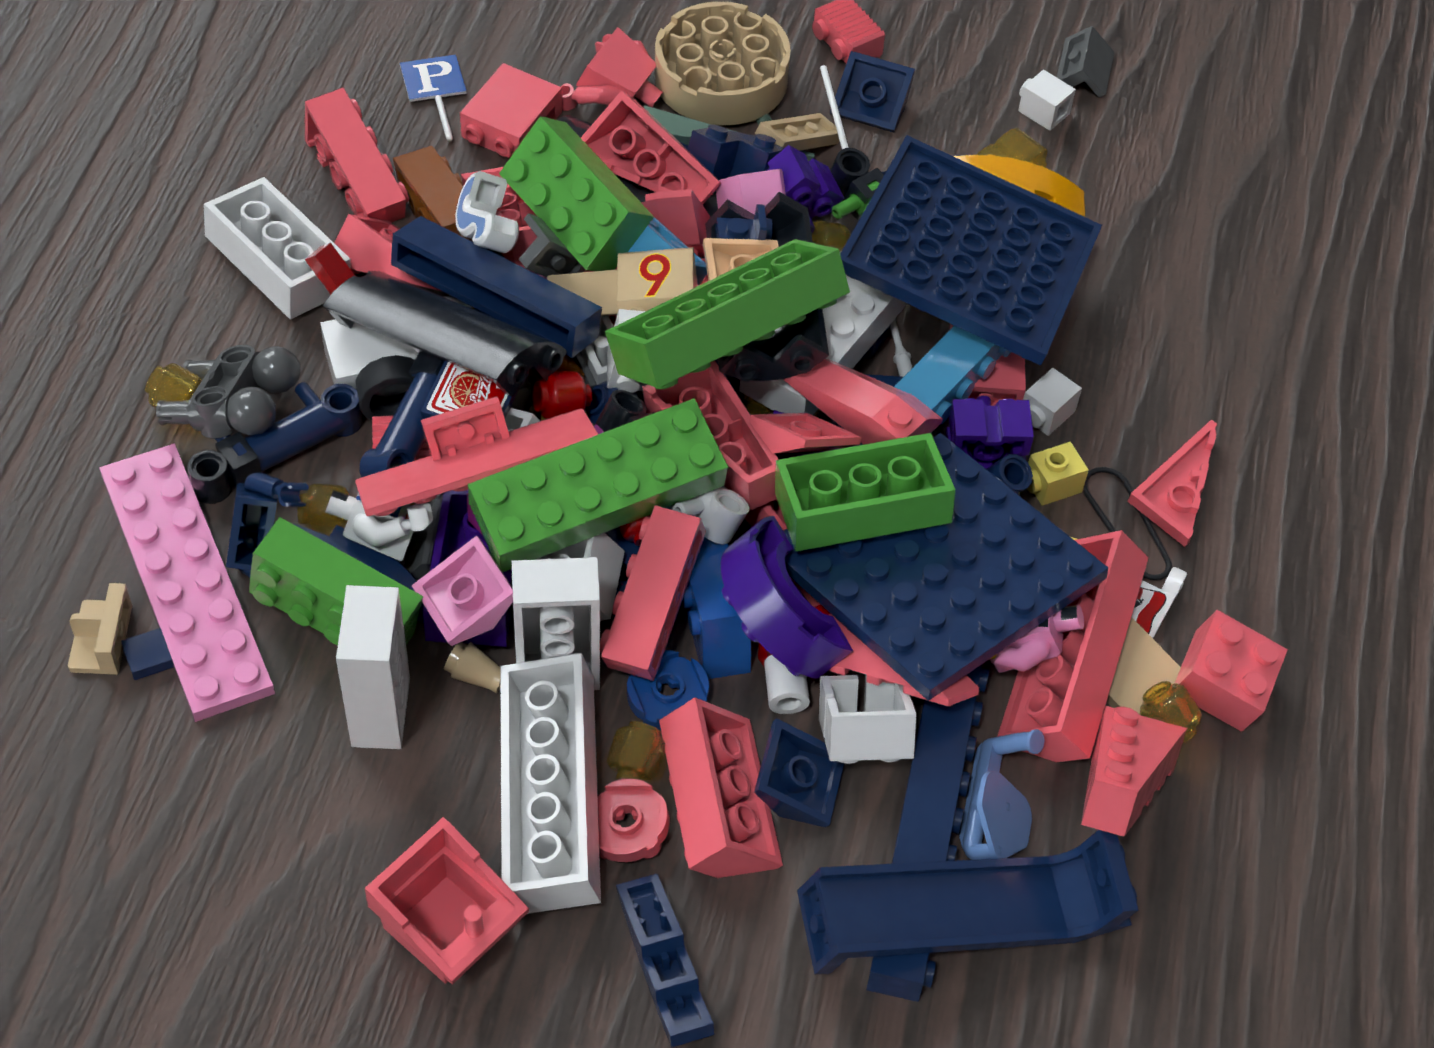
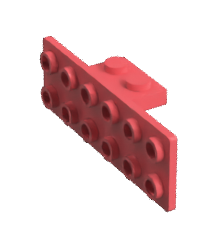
(466, 448)

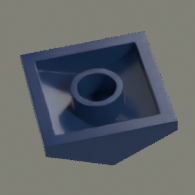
(873, 91)
(798, 776)

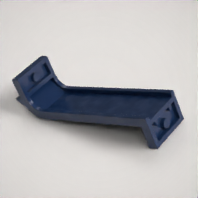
(966, 903)

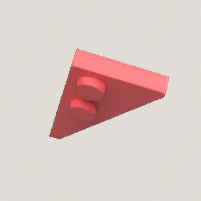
(1174, 490)

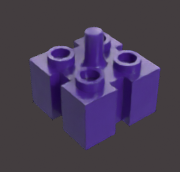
(807, 182)
(991, 431)

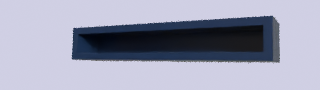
(495, 285)

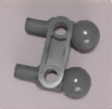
(233, 393)

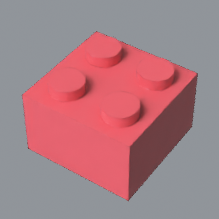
(1231, 670)

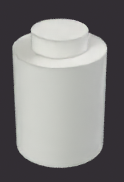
(785, 691)

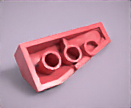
(645, 151)

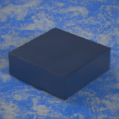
(147, 654)

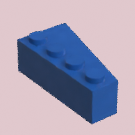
(712, 621)

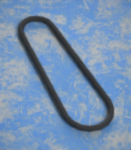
(1146, 520)

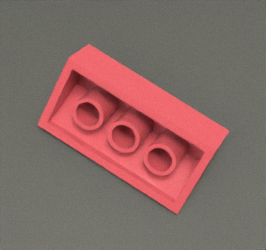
(713, 786)

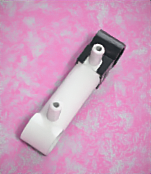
(719, 509)

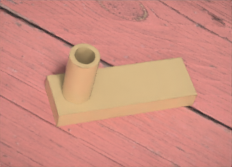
(801, 131)

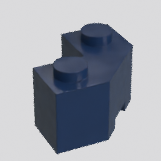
(732, 152)

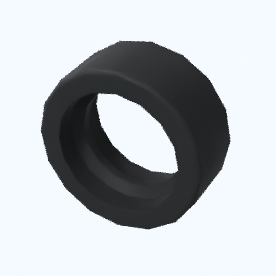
(380, 374)

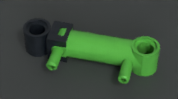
(855, 182)

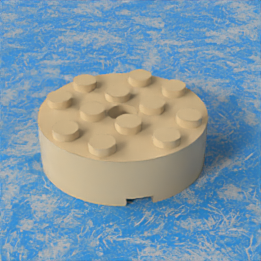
(722, 63)

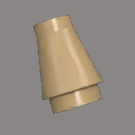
(474, 667)

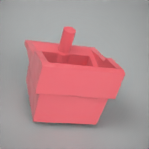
(444, 902)

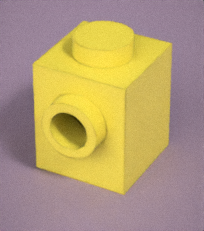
(1057, 473)

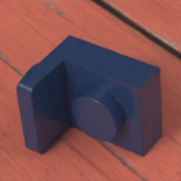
(736, 228)

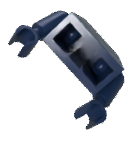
(255, 515)

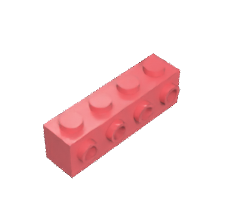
(652, 593)

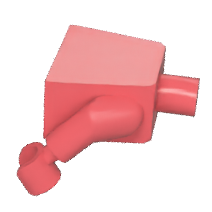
(615, 67)

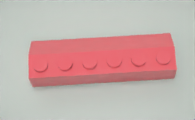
(1070, 691)

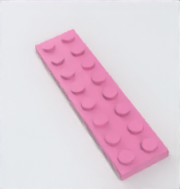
(186, 583)

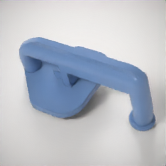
(994, 804)

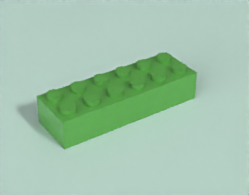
(727, 313)
(597, 484)

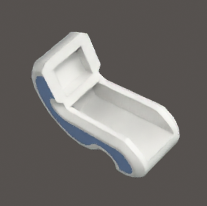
(477, 213)

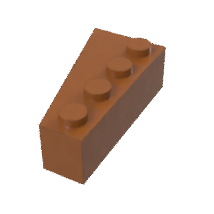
(430, 186)

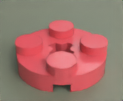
(644, 836)

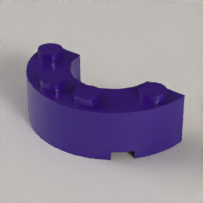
(774, 608)

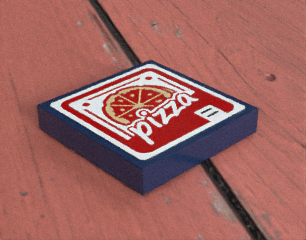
(459, 388)

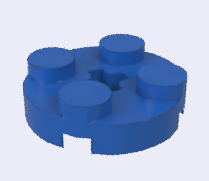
(676, 671)

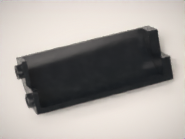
(445, 329)
(795, 346)

